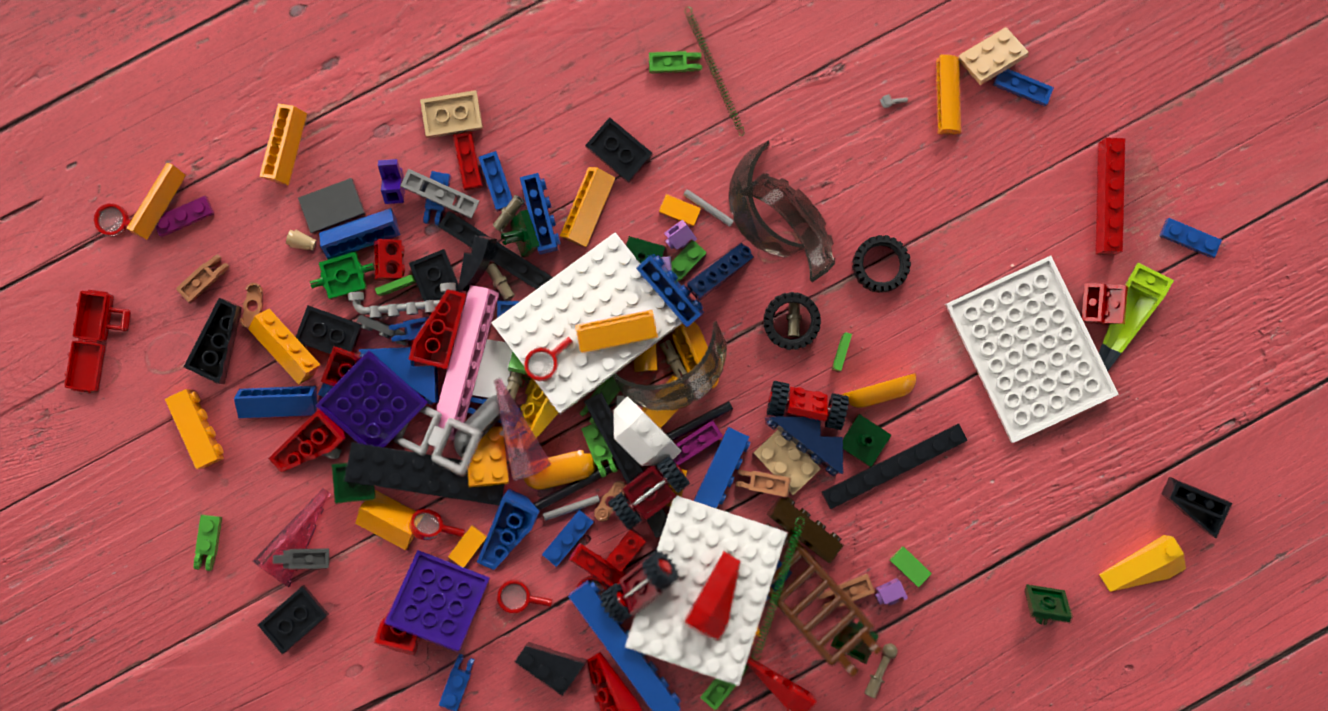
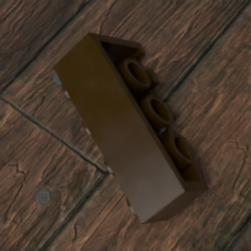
(812, 534)

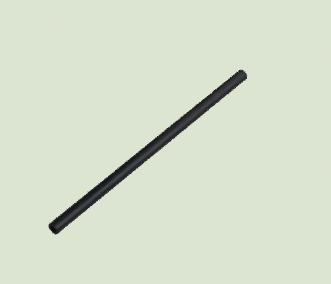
(673, 435)

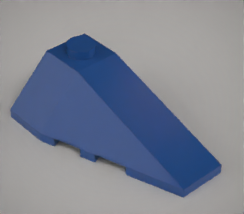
(510, 525)

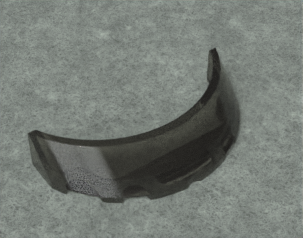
(746, 214)
(801, 216)
(685, 389)

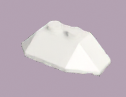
(641, 435)

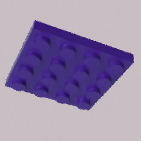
(371, 402)
(437, 601)

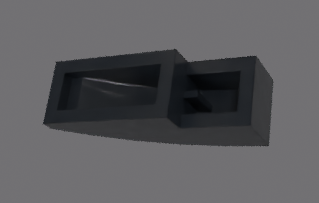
(476, 263)

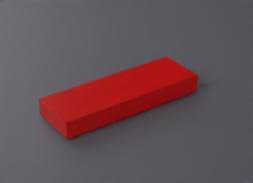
(467, 160)
(596, 565)

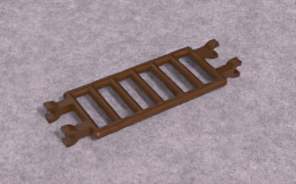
(841, 597)

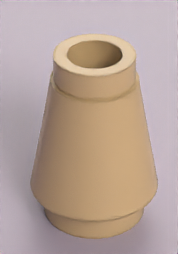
(299, 240)

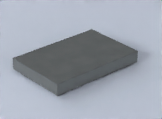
(331, 205)

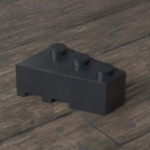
(1200, 506)
(550, 666)

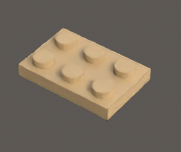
(993, 56)
(451, 114)
(786, 460)

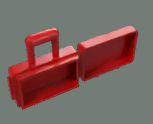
(90, 326)

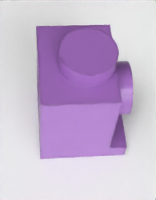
(679, 235)
(890, 592)

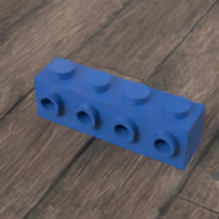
(538, 206)
(670, 290)

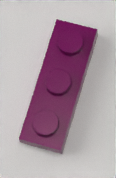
(184, 216)
(697, 442)

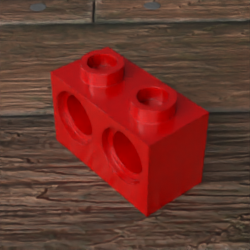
(383, 259)
(626, 550)

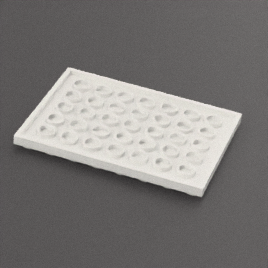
(589, 290)
(1031, 349)
(694, 541)

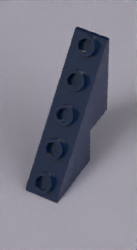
(719, 271)
(807, 436)

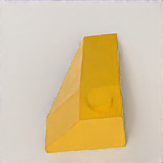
(538, 409)
(1150, 564)

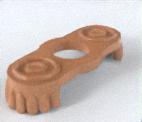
(255, 293)
(603, 512)

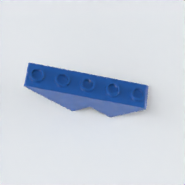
(420, 378)

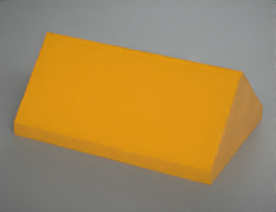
(386, 519)

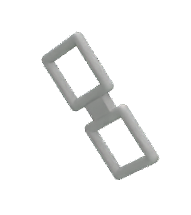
(438, 438)

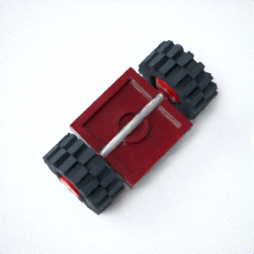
(648, 492)
(639, 587)

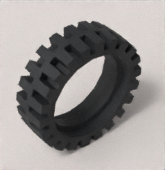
(900, 251)
(802, 341)

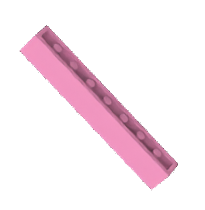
(466, 355)

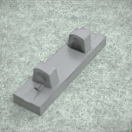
(439, 193)

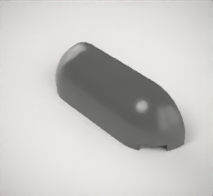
(482, 419)

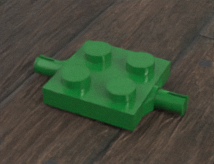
(342, 275)

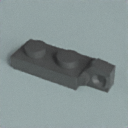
(370, 324)
(303, 558)

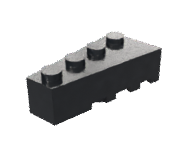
(215, 343)

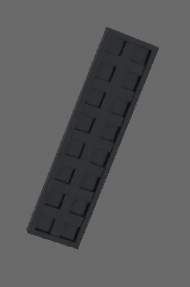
(414, 473)

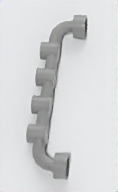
(394, 309)

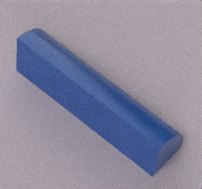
(359, 234)
(276, 402)

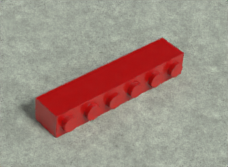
(1110, 196)

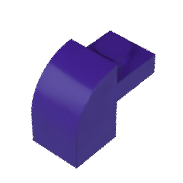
(392, 179)

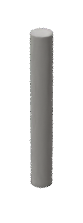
(709, 208)
(572, 507)

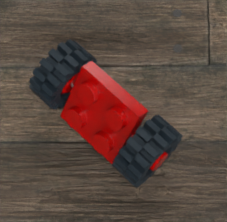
(808, 404)

